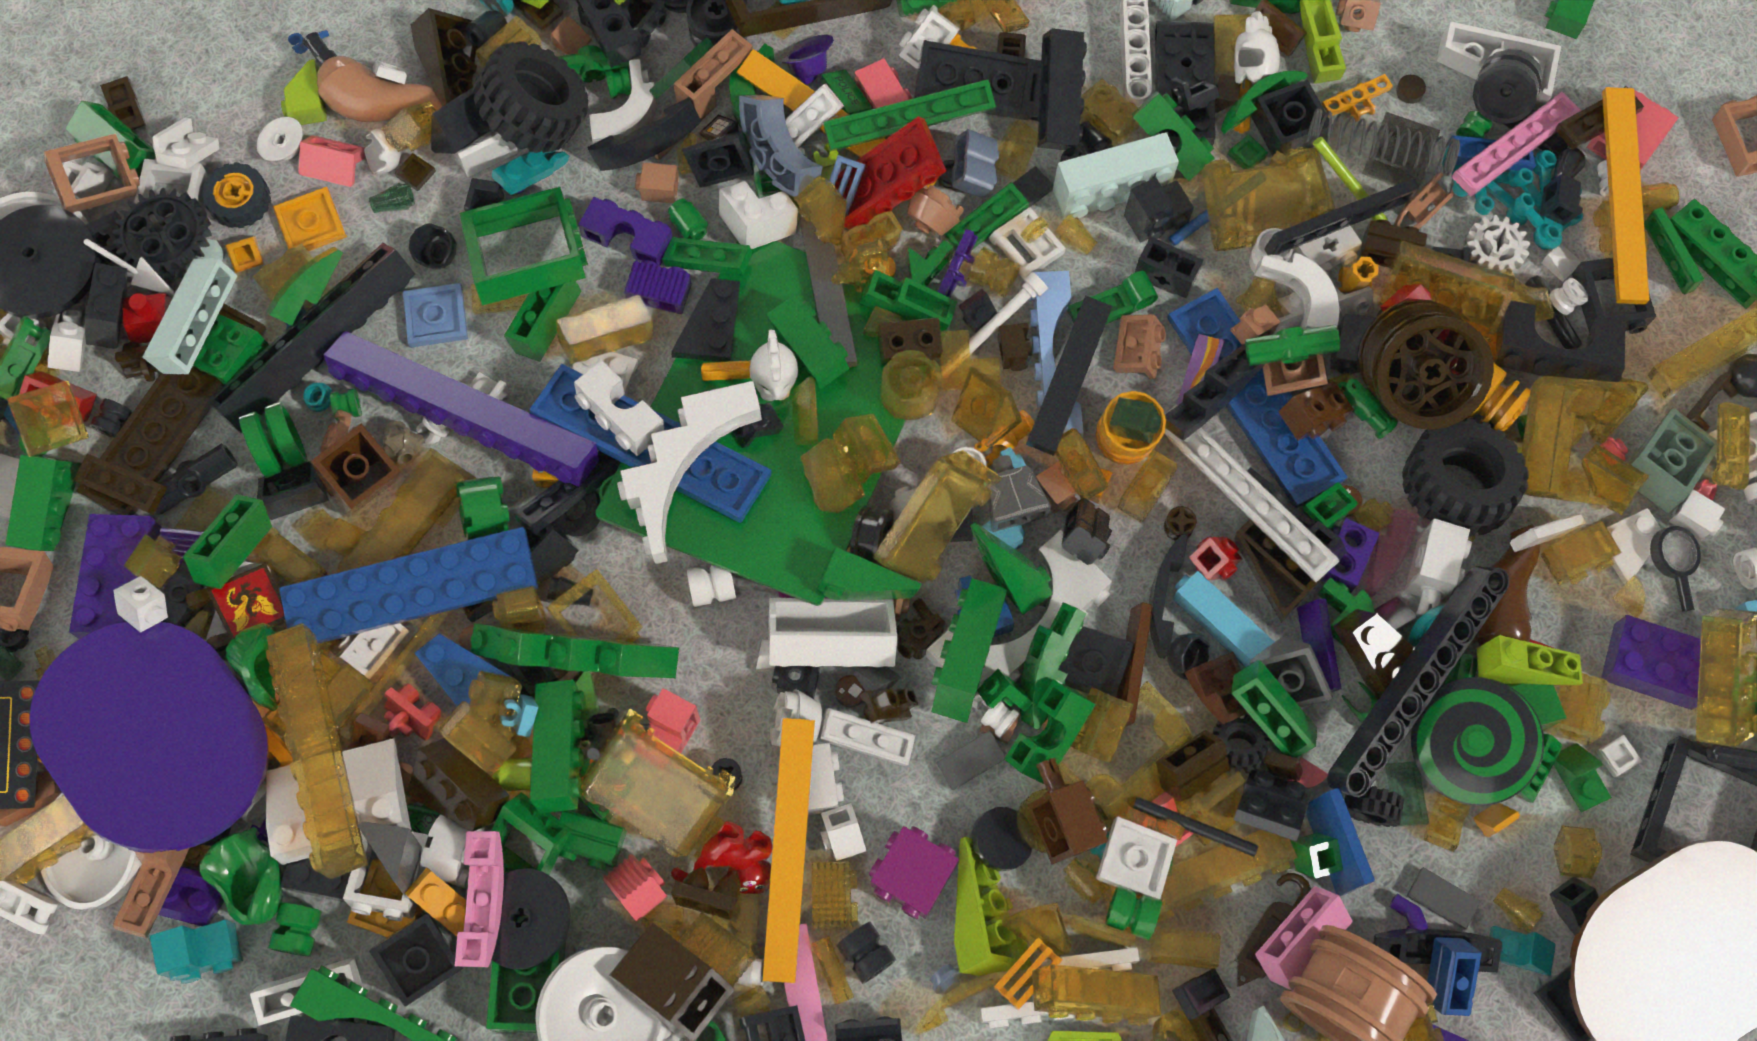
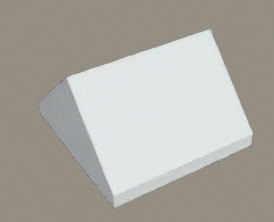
(485, 153)

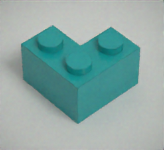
(189, 952)

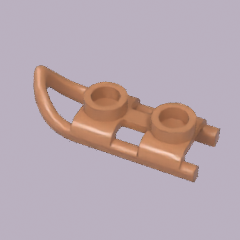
(1417, 210)

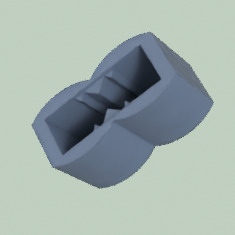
(975, 163)

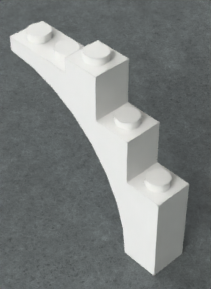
(703, 421)

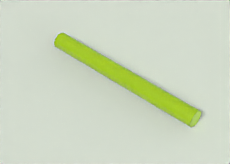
(1343, 172)

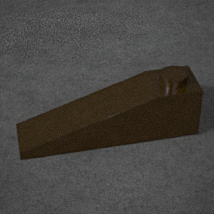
(445, 52)

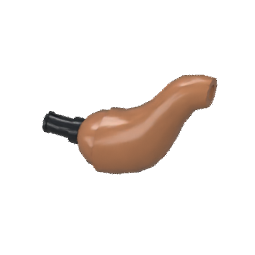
(357, 92)

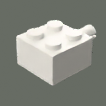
(1437, 563)

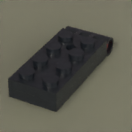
(1186, 53)
(954, 66)

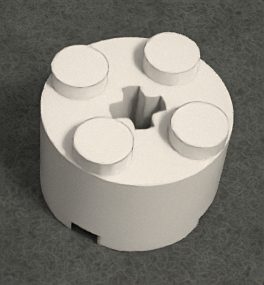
(447, 852)

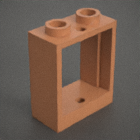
(1724, 121)
(119, 152)
(38, 571)

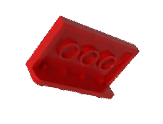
(893, 172)

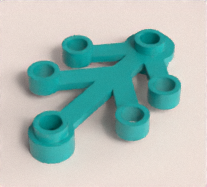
(1481, 197)
(1547, 233)

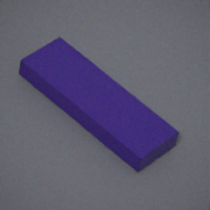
(1317, 632)

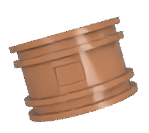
(1356, 990)

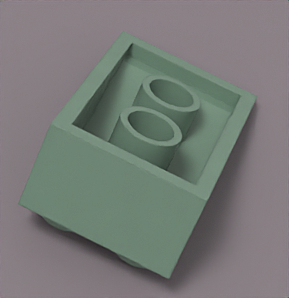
(1673, 459)

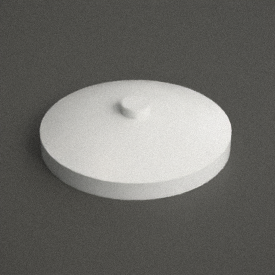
(92, 874)
(589, 1005)

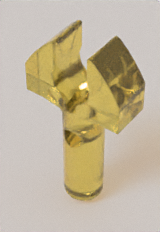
(1164, 827)

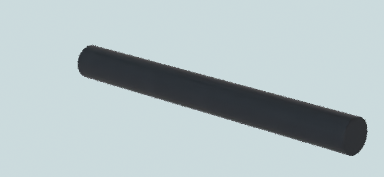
(1196, 826)

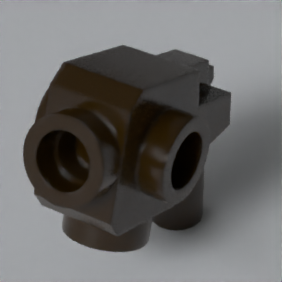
(919, 634)

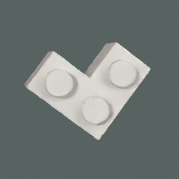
(755, 219)

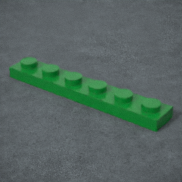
(887, 120)

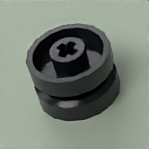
(709, 20)
(1507, 86)

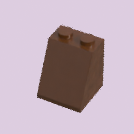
(355, 470)

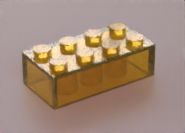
(1466, 288)
(1727, 677)

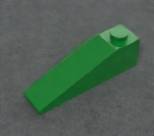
(1012, 570)

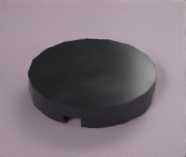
(999, 840)

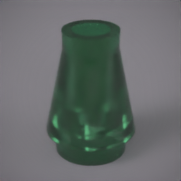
(395, 198)

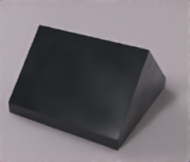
(457, 125)
(291, 490)

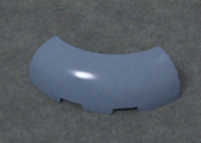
(772, 145)

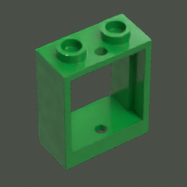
(541, 828)

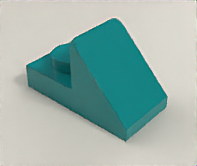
(1525, 951)

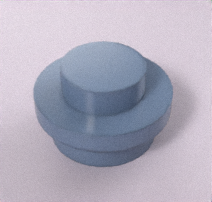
(945, 979)

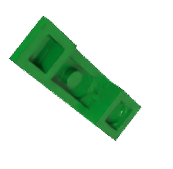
(1244, 105)

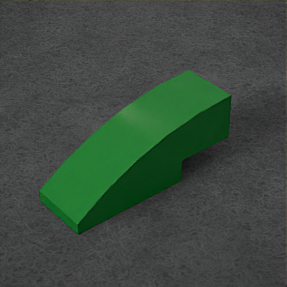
(304, 285)
(907, 299)

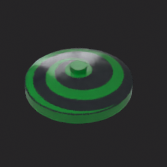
(1478, 741)

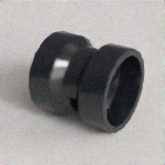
(110, 418)

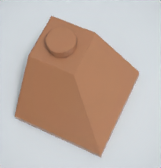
(1295, 376)

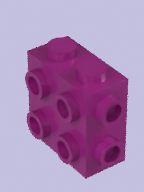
(913, 871)

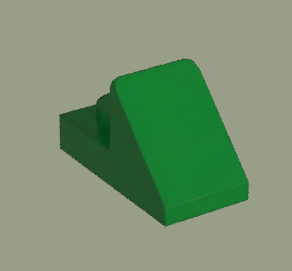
(927, 269)
(1579, 774)

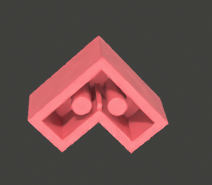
(672, 719)

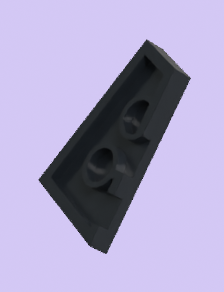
(711, 325)

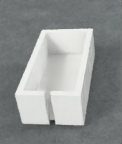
(831, 633)

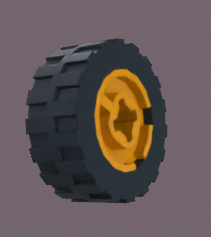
(250, 195)

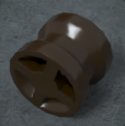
(1182, 517)

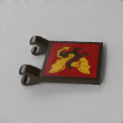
(241, 603)

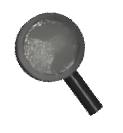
(1677, 556)

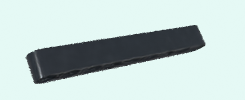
(1418, 680)

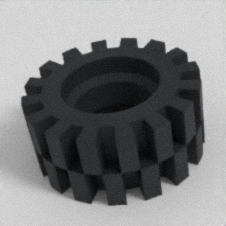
(1247, 731)
(1376, 807)

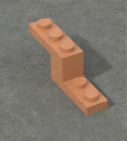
(707, 73)
(149, 891)

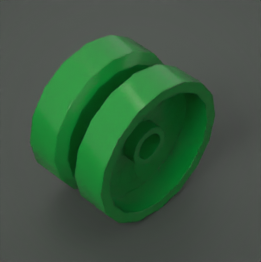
(272, 439)

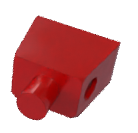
(143, 315)

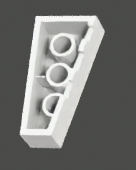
(1468, 47)

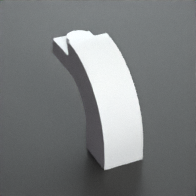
(633, 115)
(1309, 282)

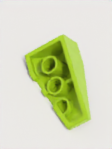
(979, 937)

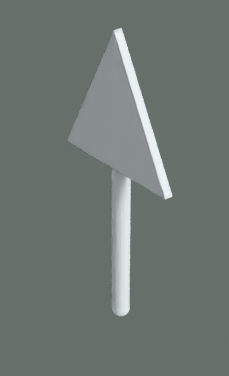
(144, 274)

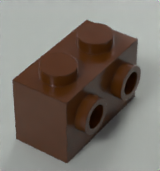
(1316, 411)

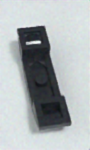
(648, 140)
(1162, 630)
(1416, 945)

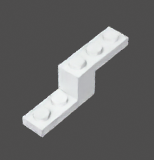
(1117, 959)

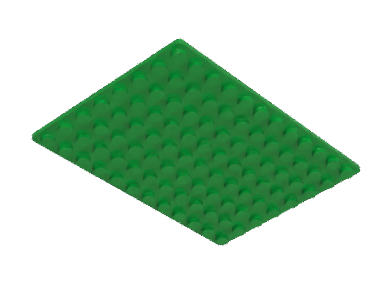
(784, 533)

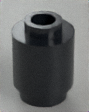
(485, 27)

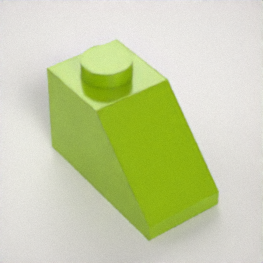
(302, 97)

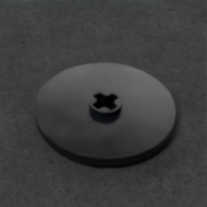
(549, 915)

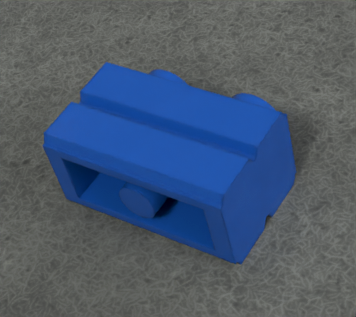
(1454, 975)

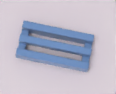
(856, 181)

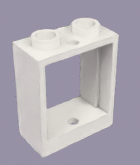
(154, 172)
(390, 908)

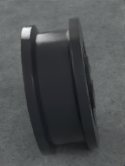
(869, 532)

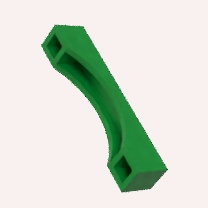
(328, 999)

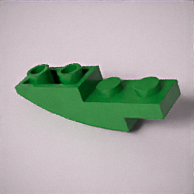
(1044, 657)

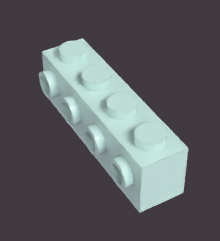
(190, 316)

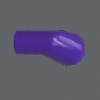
(1409, 910)

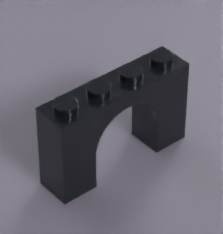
(1525, 351)

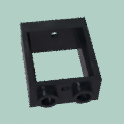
(1603, 269)

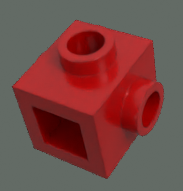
(1207, 558)

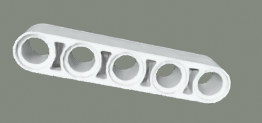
(1135, 58)

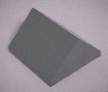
(1296, 670)
(395, 849)

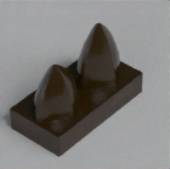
(721, 901)

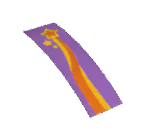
(1203, 357)

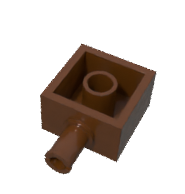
(1066, 816)

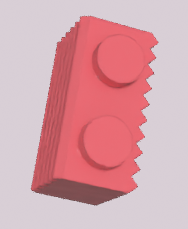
(636, 886)

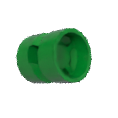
(1129, 911)
(295, 929)

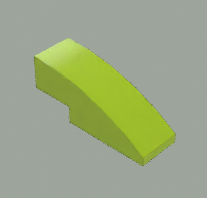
(1322, 40)

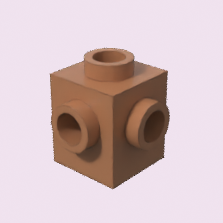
(1363, 19)

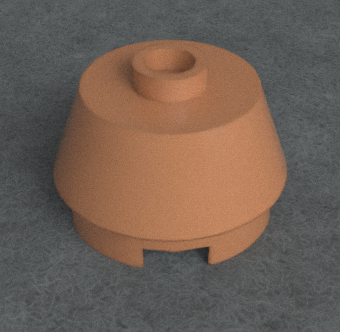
(933, 211)

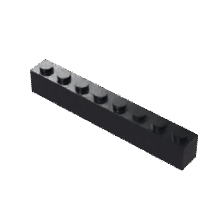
(308, 339)

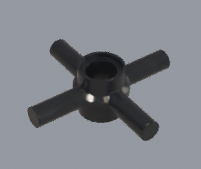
(599, 730)

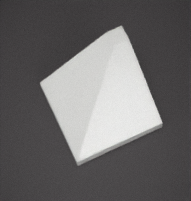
(1561, 262)

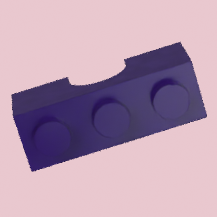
(606, 220)

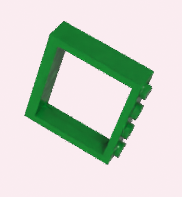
(513, 214)

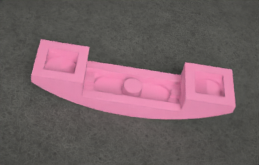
(484, 899)

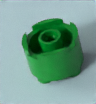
(482, 507)

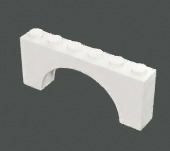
(1070, 583)

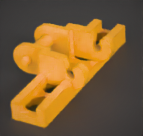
(1344, 104)

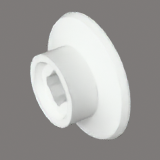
(280, 139)

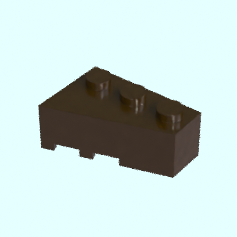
(1274, 570)
(1373, 647)
(455, 786)

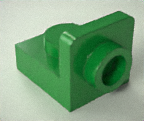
(1002, 687)

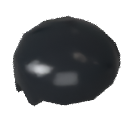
(432, 246)
(1745, 375)
(1187, 652)

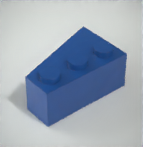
(454, 667)

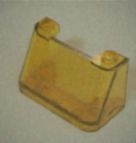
(1264, 197)

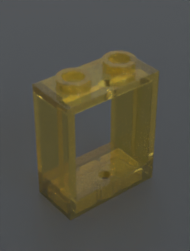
(594, 578)

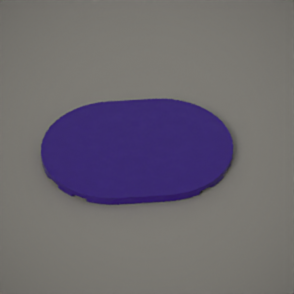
(149, 736)

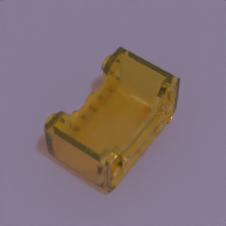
(655, 787)

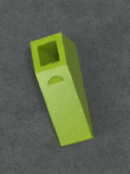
(1527, 663)

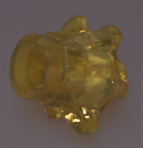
(1259, 293)

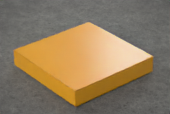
(310, 220)

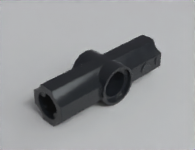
(206, 470)

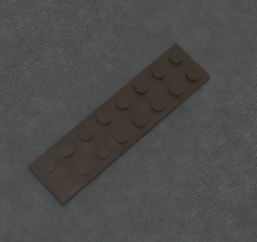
(162, 424)

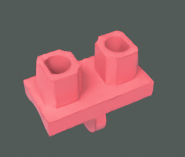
(406, 717)

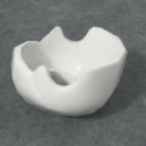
(379, 154)

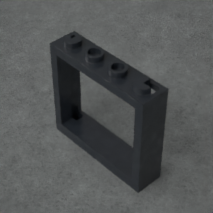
(1663, 791)

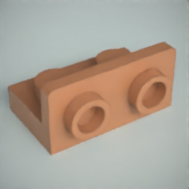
(1139, 345)

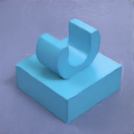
(524, 714)

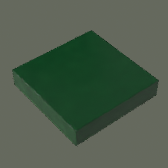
(682, 67)

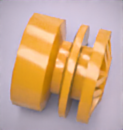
(1500, 404)
(1122, 449)

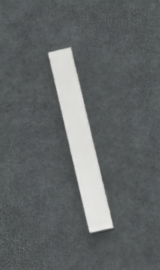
(1256, 503)

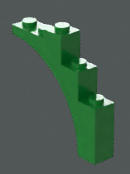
(574, 652)

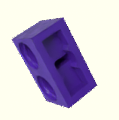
(1356, 557)

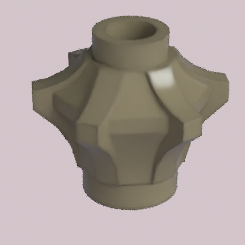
(401, 443)

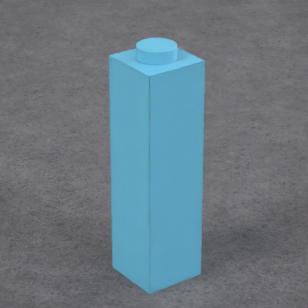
(1221, 618)

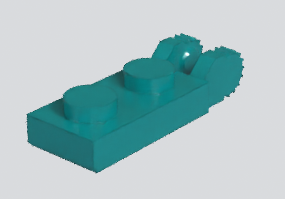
(528, 170)

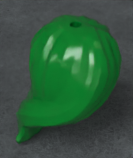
(250, 662)
(244, 877)

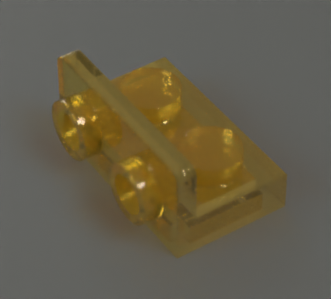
(867, 445)

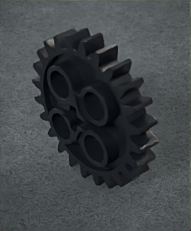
(186, 219)

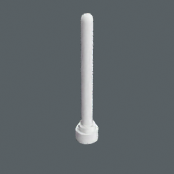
(1031, 288)

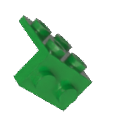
(229, 349)

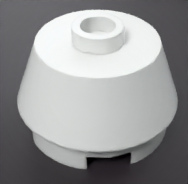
(795, 706)

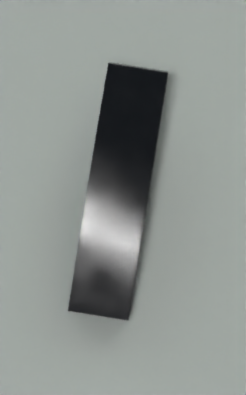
(1212, 394)

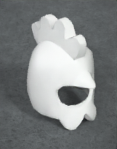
(1256, 50)
(774, 368)

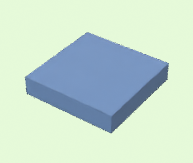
(435, 315)

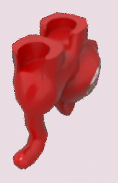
(739, 854)

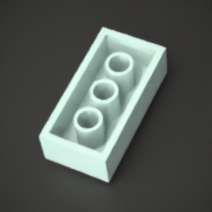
(1109, 175)

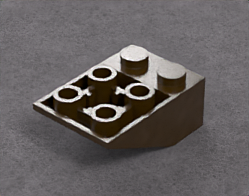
(672, 982)

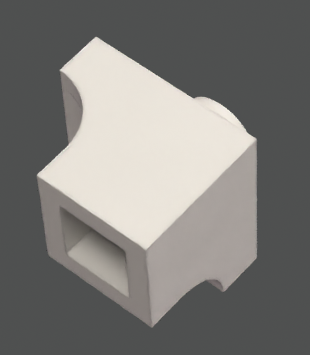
(86, 179)

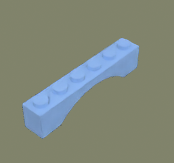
(1045, 318)

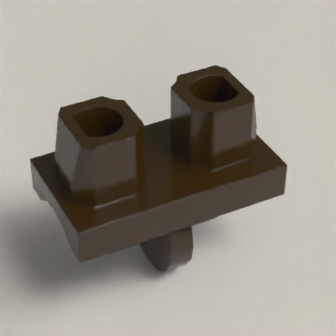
(133, 363)
(888, 704)

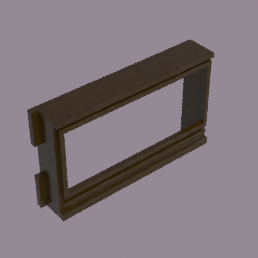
(797, 14)

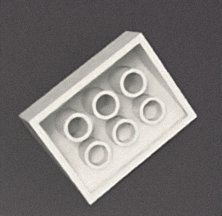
(375, 790)

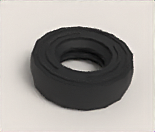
(585, 523)

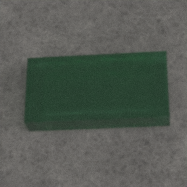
(1406, 781)

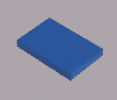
(1331, 817)

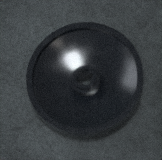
(44, 261)

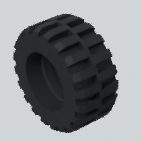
(530, 97)
(1481, 452)

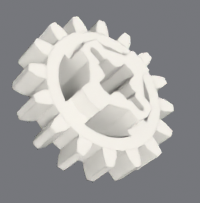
(1483, 244)

